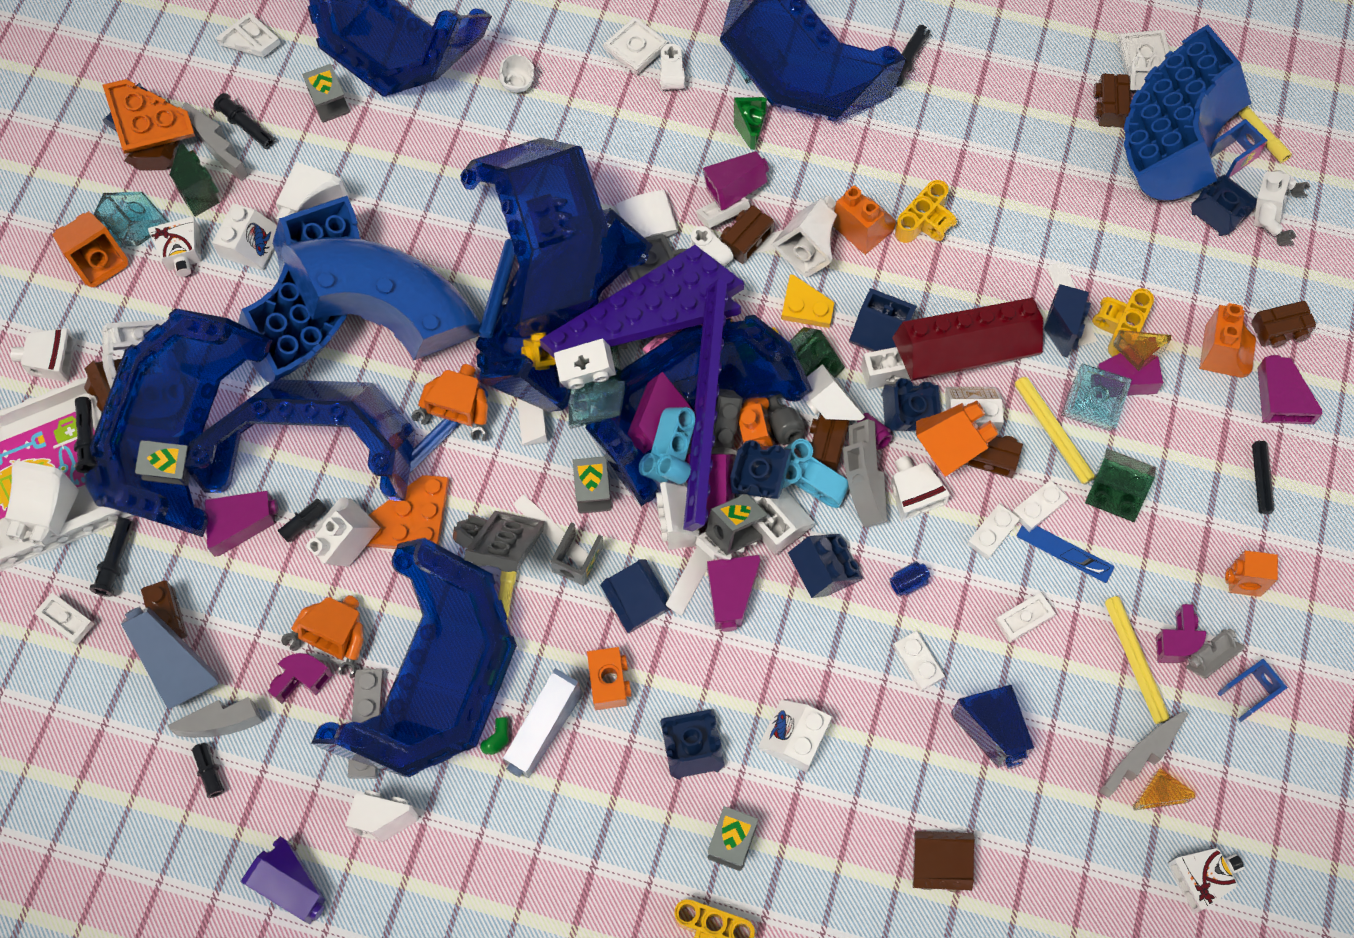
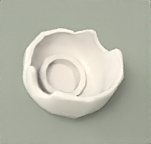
(516, 73)

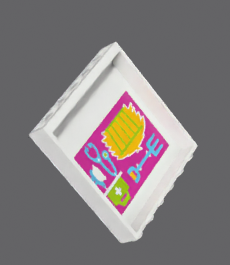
(45, 434)

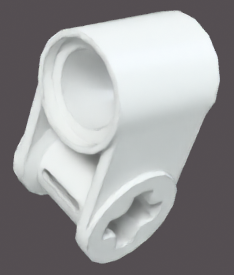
(671, 67)
(709, 243)

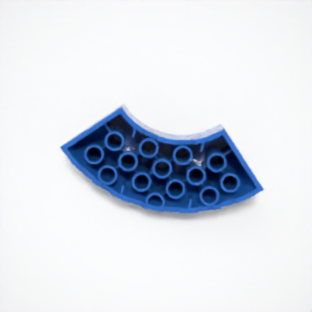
(1181, 114)
(381, 287)
(282, 311)

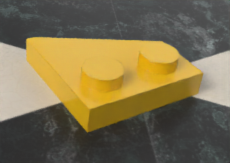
(806, 304)

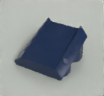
(1224, 205)
(909, 403)
(760, 470)
(635, 595)
(692, 744)

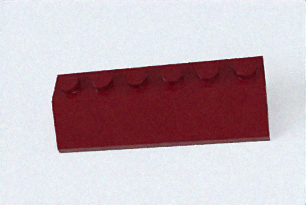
(970, 338)

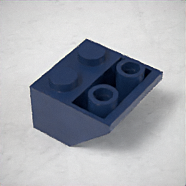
(1067, 317)
(880, 320)
(825, 564)

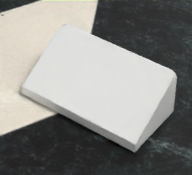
(531, 423)

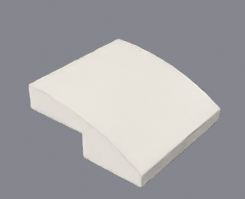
(649, 214)

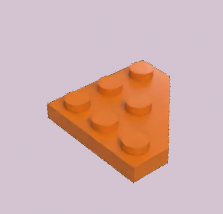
(144, 117)
(415, 517)

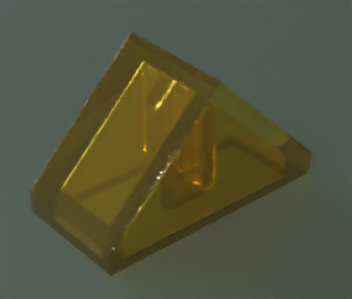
(1141, 347)
(1163, 791)

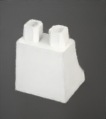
(308, 188)
(808, 237)
(38, 502)
(342, 534)

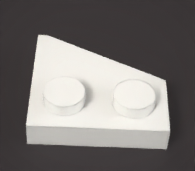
(249, 36)

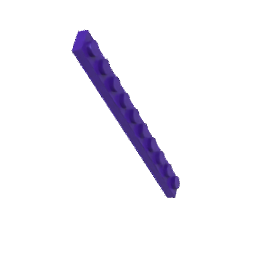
(705, 413)

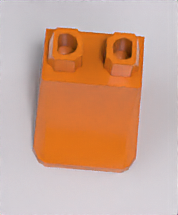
(862, 220)
(90, 249)
(1228, 343)
(954, 436)

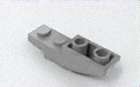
(863, 478)

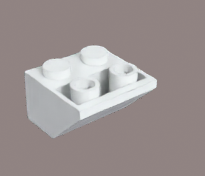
(671, 511)
(784, 521)
(379, 818)

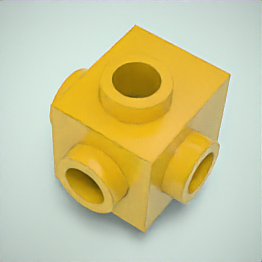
(534, 351)

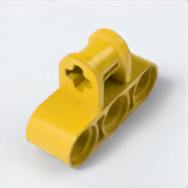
(933, 221)
(1123, 313)
(703, 913)

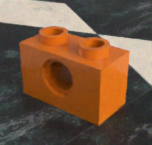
(1252, 573)
(608, 694)

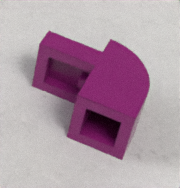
(1180, 644)
(302, 670)

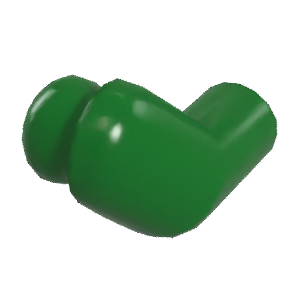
(499, 739)

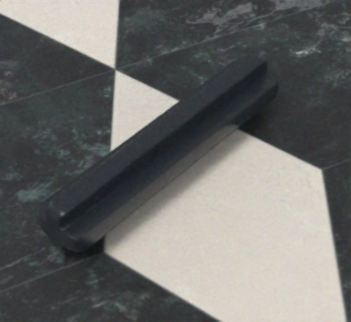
(1263, 477)

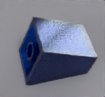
(995, 725)

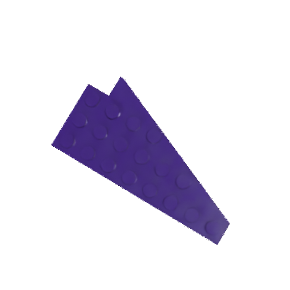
(652, 305)

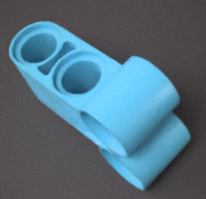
(670, 447)
(814, 476)

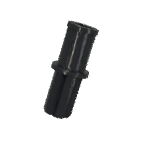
(302, 519)
(207, 770)

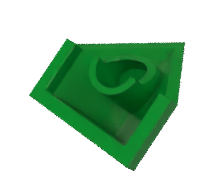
(749, 118)

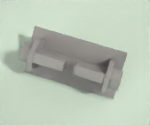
(1210, 659)

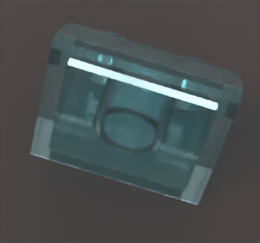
(128, 217)
(1096, 397)

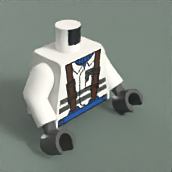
(1273, 201)

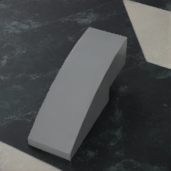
(218, 720)

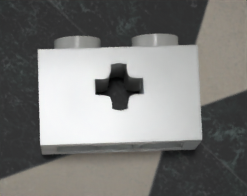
(573, 360)
(883, 368)

